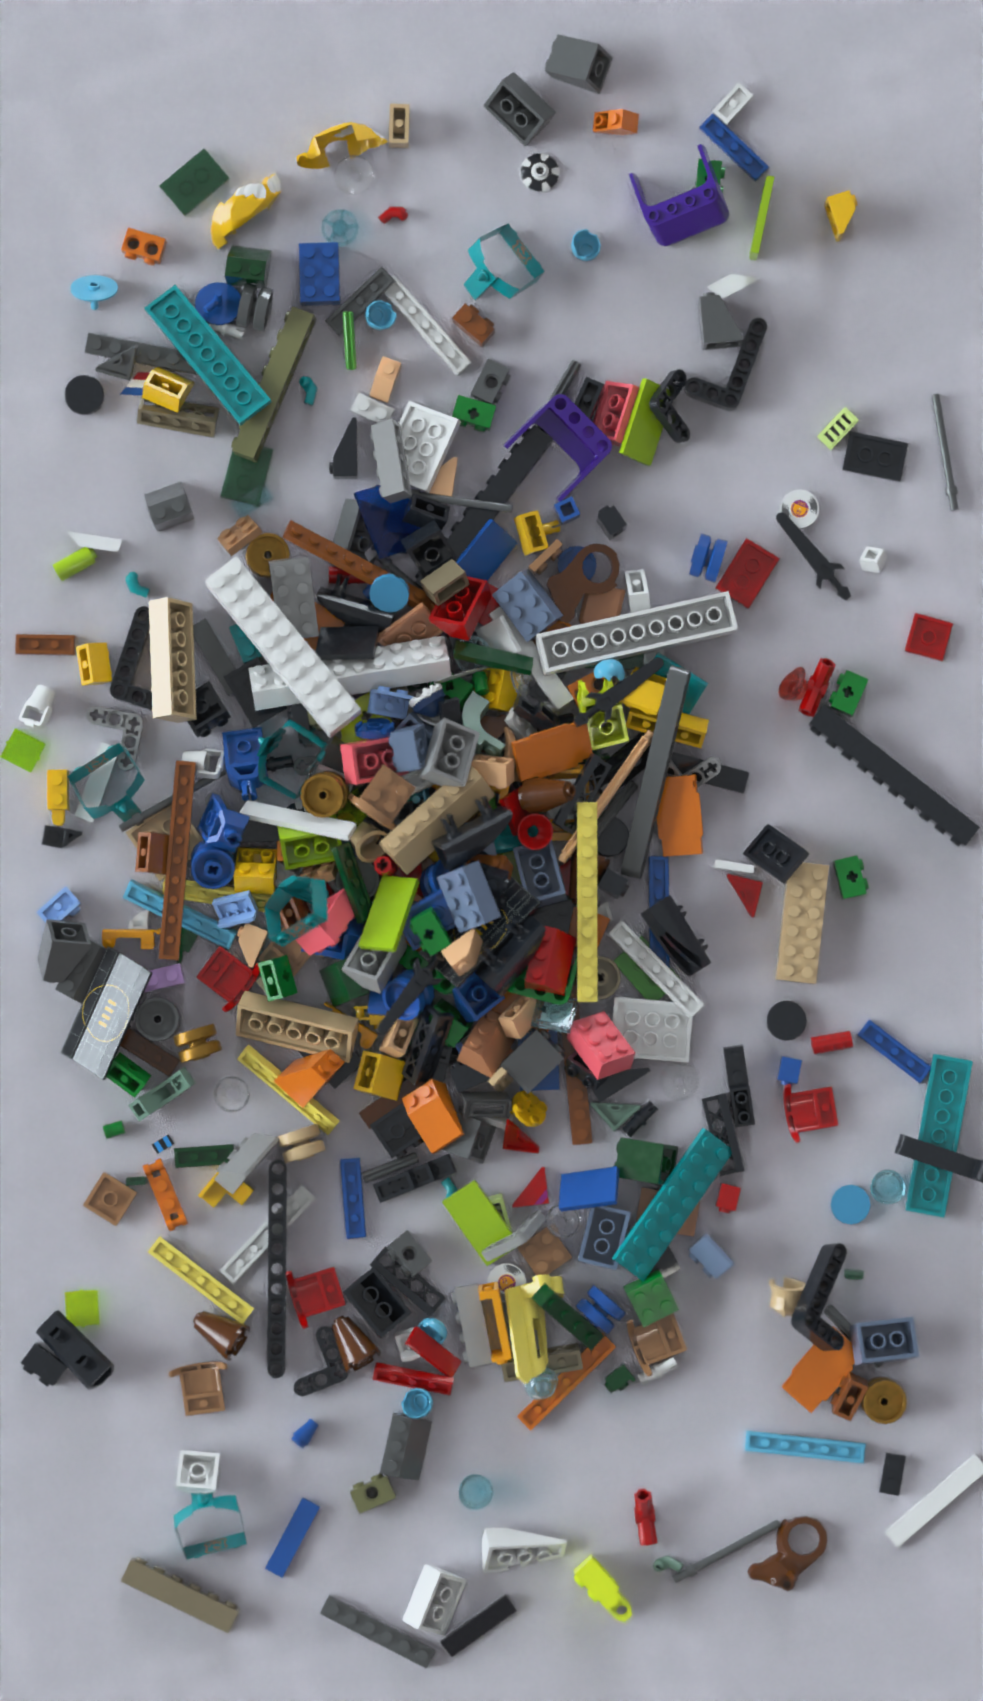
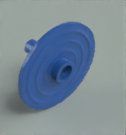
(218, 303)

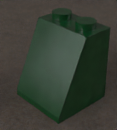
(247, 266)
(340, 986)
(645, 1160)

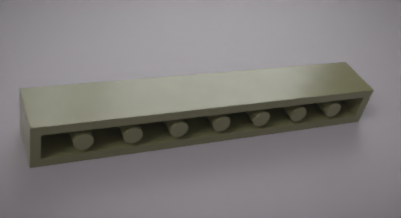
(275, 382)

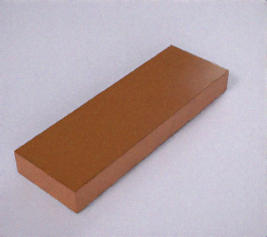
(44, 644)

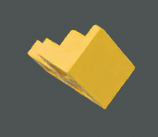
(214, 1192)

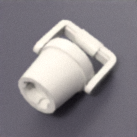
(40, 702)
(202, 761)

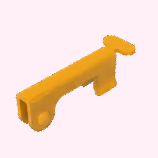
(147, 936)
(367, 1035)

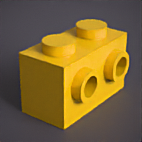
(94, 664)

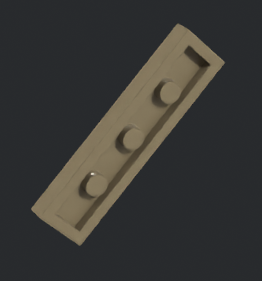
(182, 421)
(560, 1360)

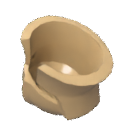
(365, 842)
(786, 1298)

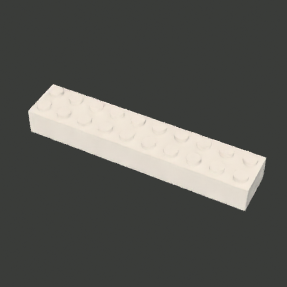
(636, 633)
(283, 647)
(392, 667)

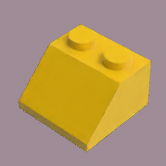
(840, 211)

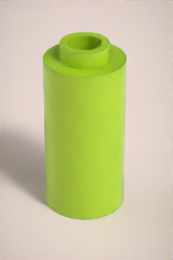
(75, 563)

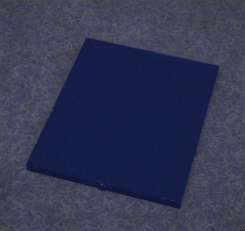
(384, 521)

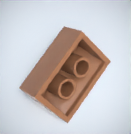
(486, 1045)

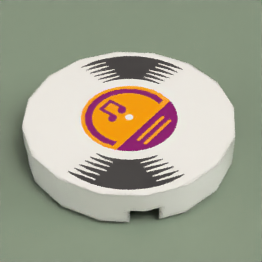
(800, 507)
(508, 1276)

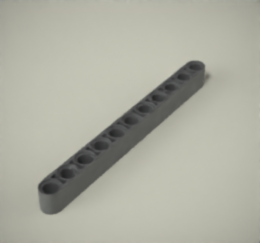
(655, 772)

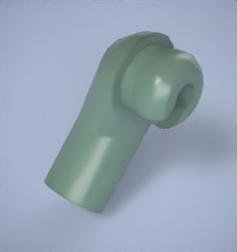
(667, 1562)

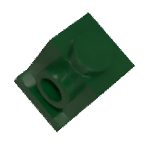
(618, 1379)

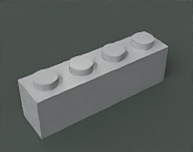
(390, 460)
(473, 1325)

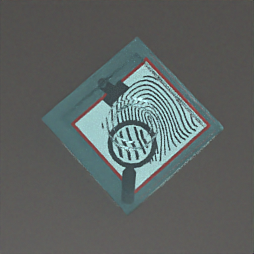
(555, 1016)

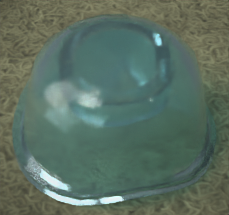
(887, 1187)
(543, 1385)
(475, 1492)

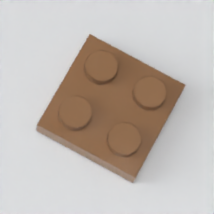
(239, 535)
(550, 553)
(323, 871)
(110, 1198)
(544, 1252)

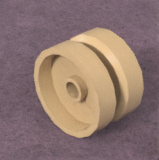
(301, 1144)

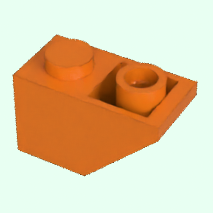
(616, 122)

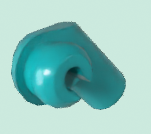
(310, 389)
(134, 587)
(449, 1186)

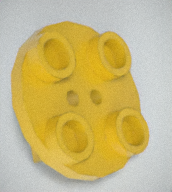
(528, 1109)

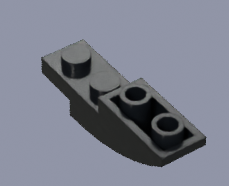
(539, 716)
(738, 1086)

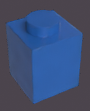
(567, 510)
(789, 1070)

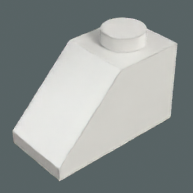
(637, 590)

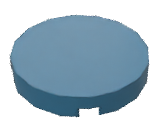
(389, 593)
(850, 1204)

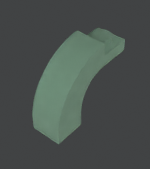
(472, 713)
(162, 1094)

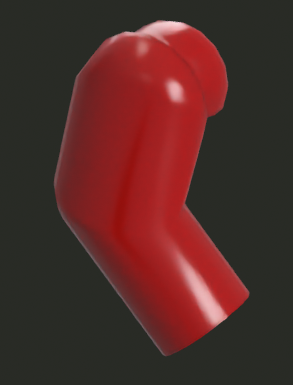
(393, 211)

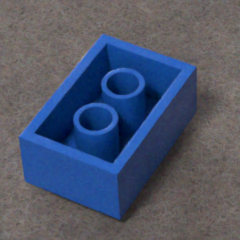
(319, 274)

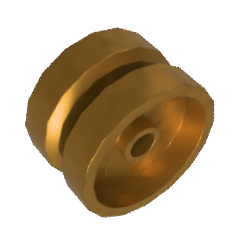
(255, 553)
(324, 805)
(197, 1043)
(892, 1408)

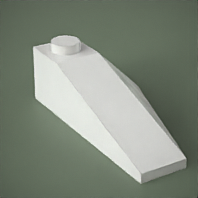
(512, 1547)

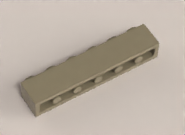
(180, 1595)

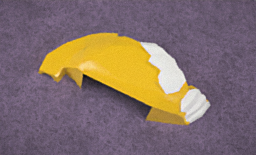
(358, 138)
(243, 206)

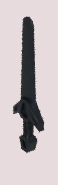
(818, 562)
(608, 699)
(421, 979)

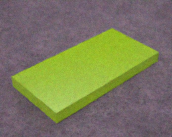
(760, 222)
(643, 426)
(388, 913)
(477, 1218)

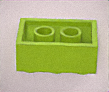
(305, 848)

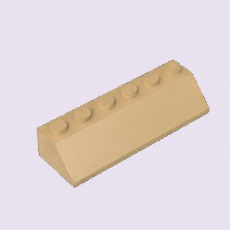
(414, 836)
(296, 1026)

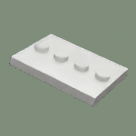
(426, 442)
(653, 1028)

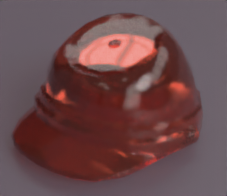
(793, 685)

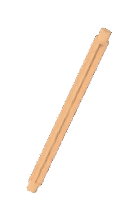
(611, 789)

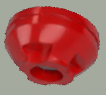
(544, 835)

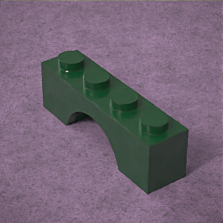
(567, 1316)

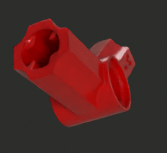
(817, 687)
(645, 1517)

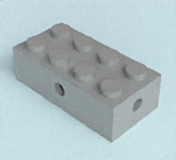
(294, 593)

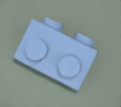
(389, 703)
(60, 906)
(235, 909)

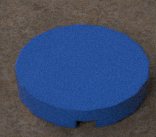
(589, 563)
(374, 728)

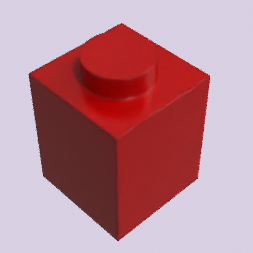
(727, 1198)

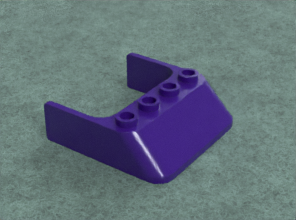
(688, 212)
(572, 432)

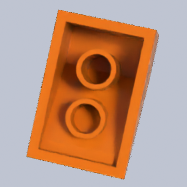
(433, 1115)

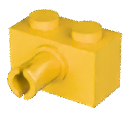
(533, 532)

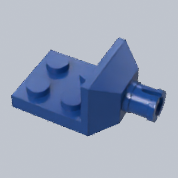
(242, 760)
(222, 826)
(347, 942)

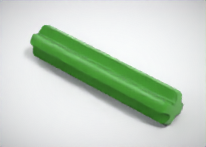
(349, 340)

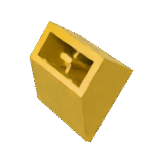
(166, 389)
(501, 690)
(647, 695)
(255, 870)
(379, 1075)

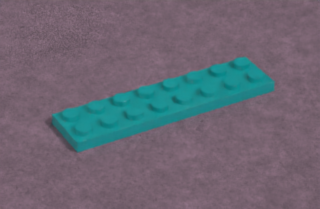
(207, 355)
(941, 1127)
(672, 1204)

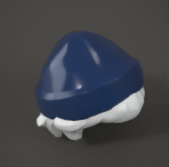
(427, 702)

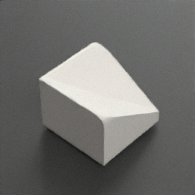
(873, 559)

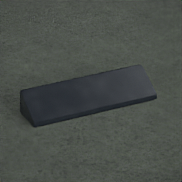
(728, 778)
(478, 1625)

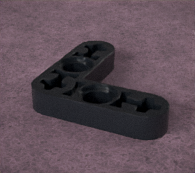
(677, 429)
(328, 1372)

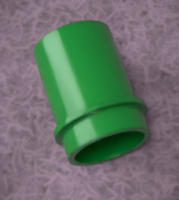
(480, 683)
(114, 1129)

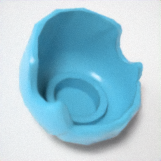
(585, 245)
(380, 315)
(608, 669)
(434, 1329)
(417, 1403)

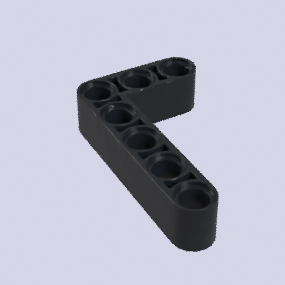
(737, 372)
(133, 663)
(940, 1157)
(808, 1311)

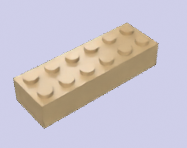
(172, 660)
(802, 924)

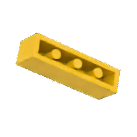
(690, 729)

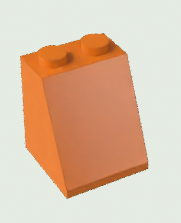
(309, 1075)

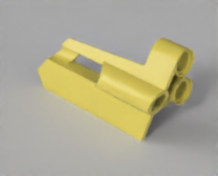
(523, 1318)

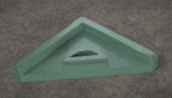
(615, 1114)

